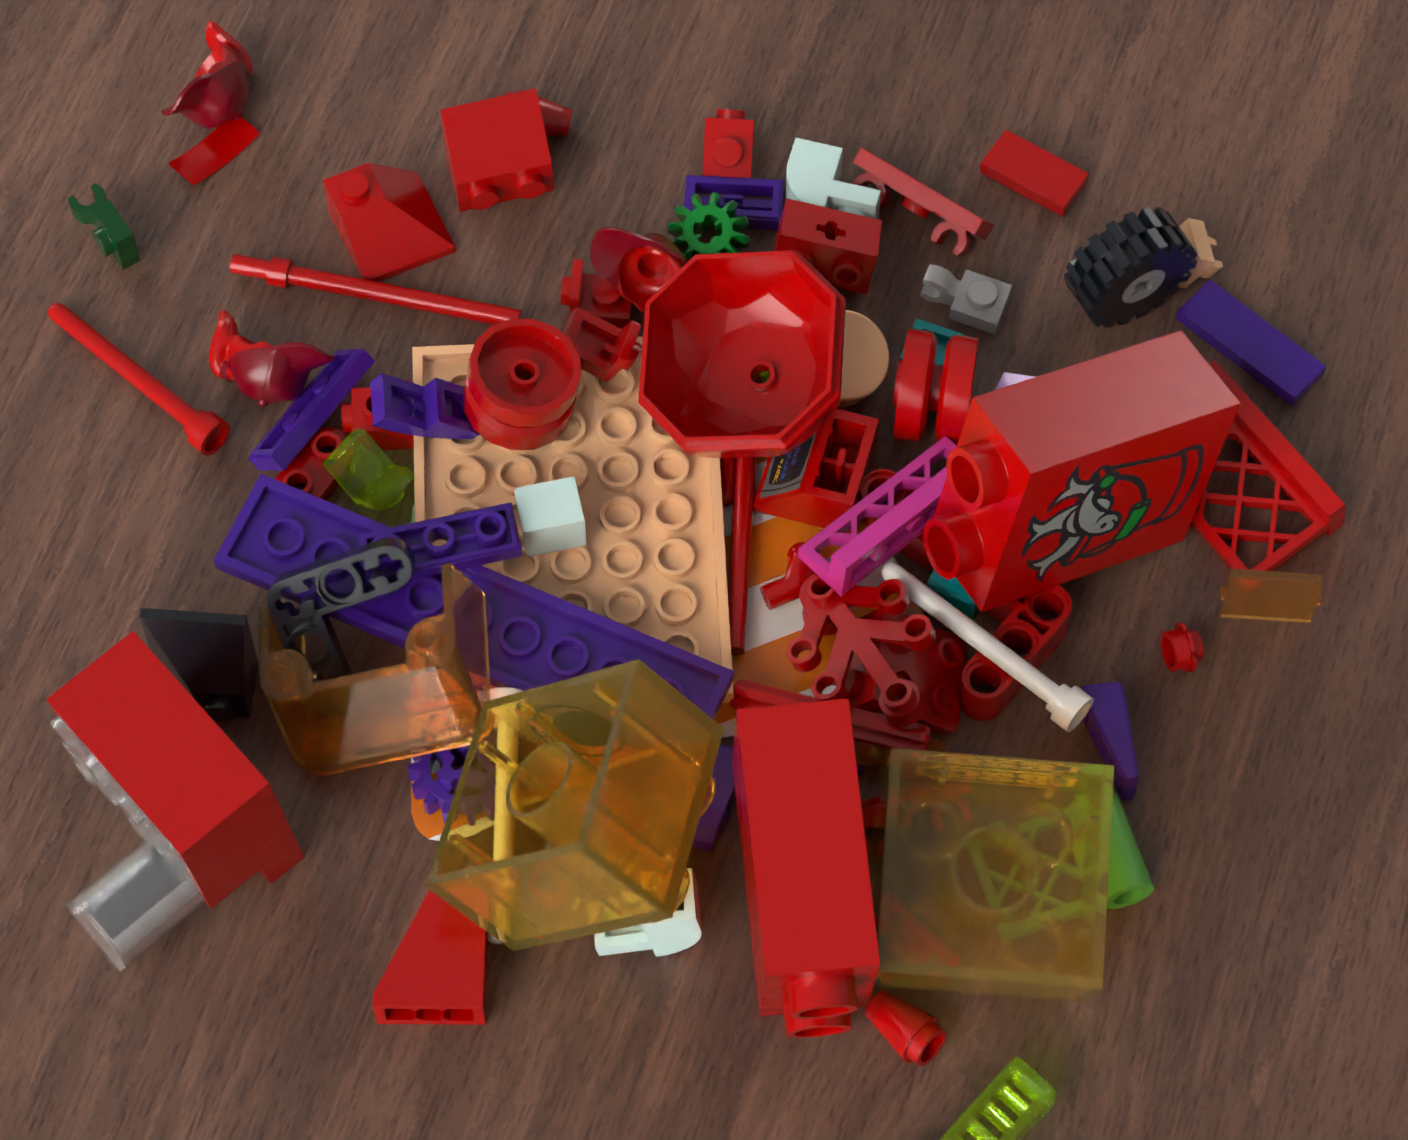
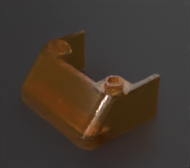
(389, 710)

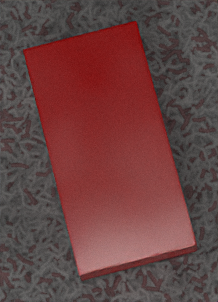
(1034, 173)

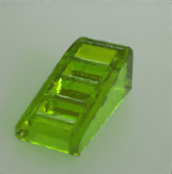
(1028, 1082)

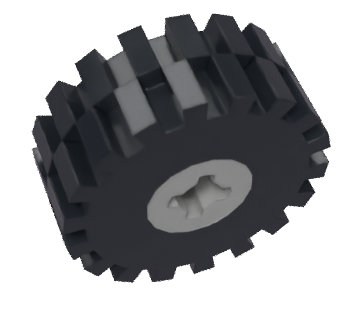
(1130, 267)

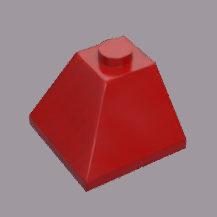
(386, 220)

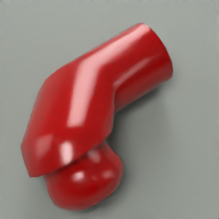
(787, 588)

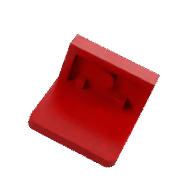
(933, 670)

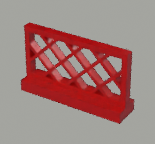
(1288, 471)

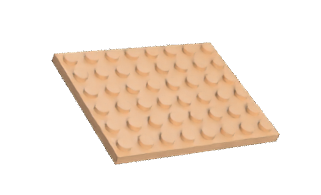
(645, 505)

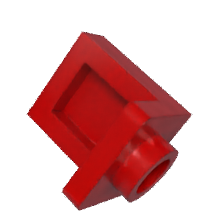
(728, 145)
(601, 345)

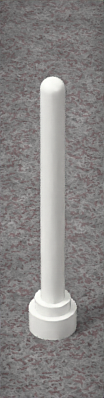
(1065, 703)

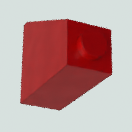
(436, 971)

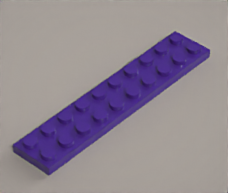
(530, 632)

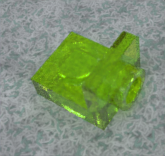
(367, 472)

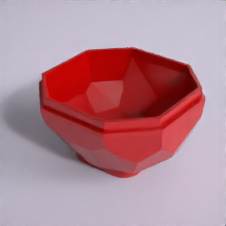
(724, 326)

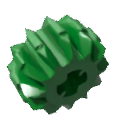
(696, 222)

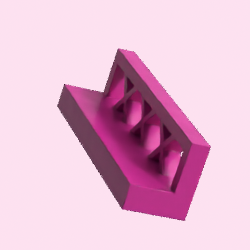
(887, 535)

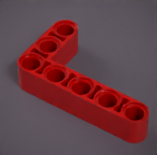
(1018, 627)

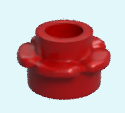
(1181, 648)

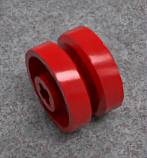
(521, 384)
(933, 387)

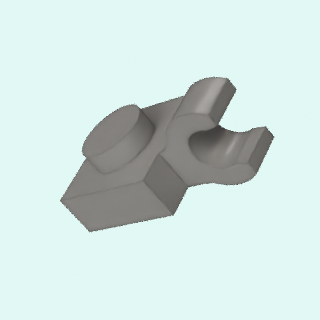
(973, 300)

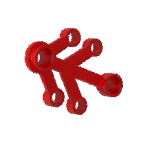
(857, 638)

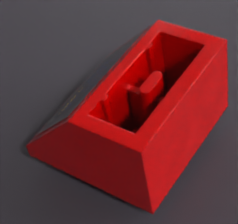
(821, 474)

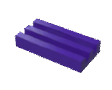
(760, 212)

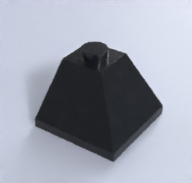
(208, 656)

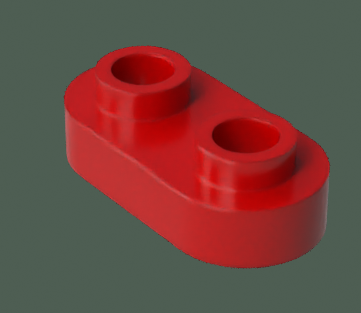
(308, 466)

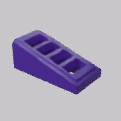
(1112, 734)

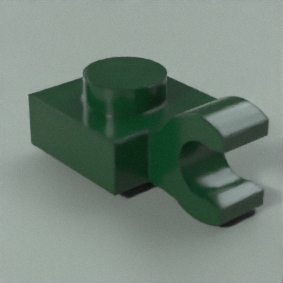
(111, 232)

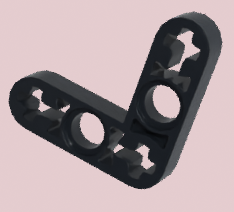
(313, 615)

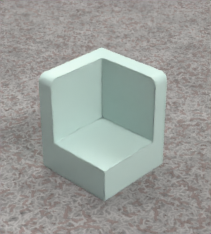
(550, 516)

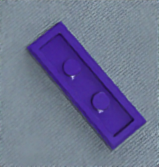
(1251, 342)
(310, 410)

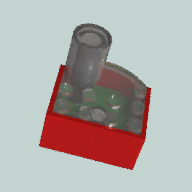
(184, 790)

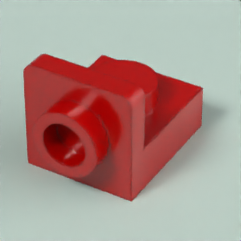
(594, 296)

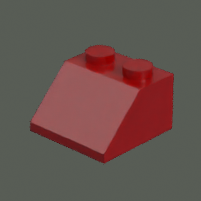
(497, 150)

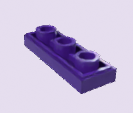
(471, 539)

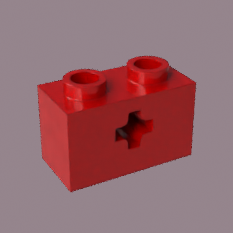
(832, 241)

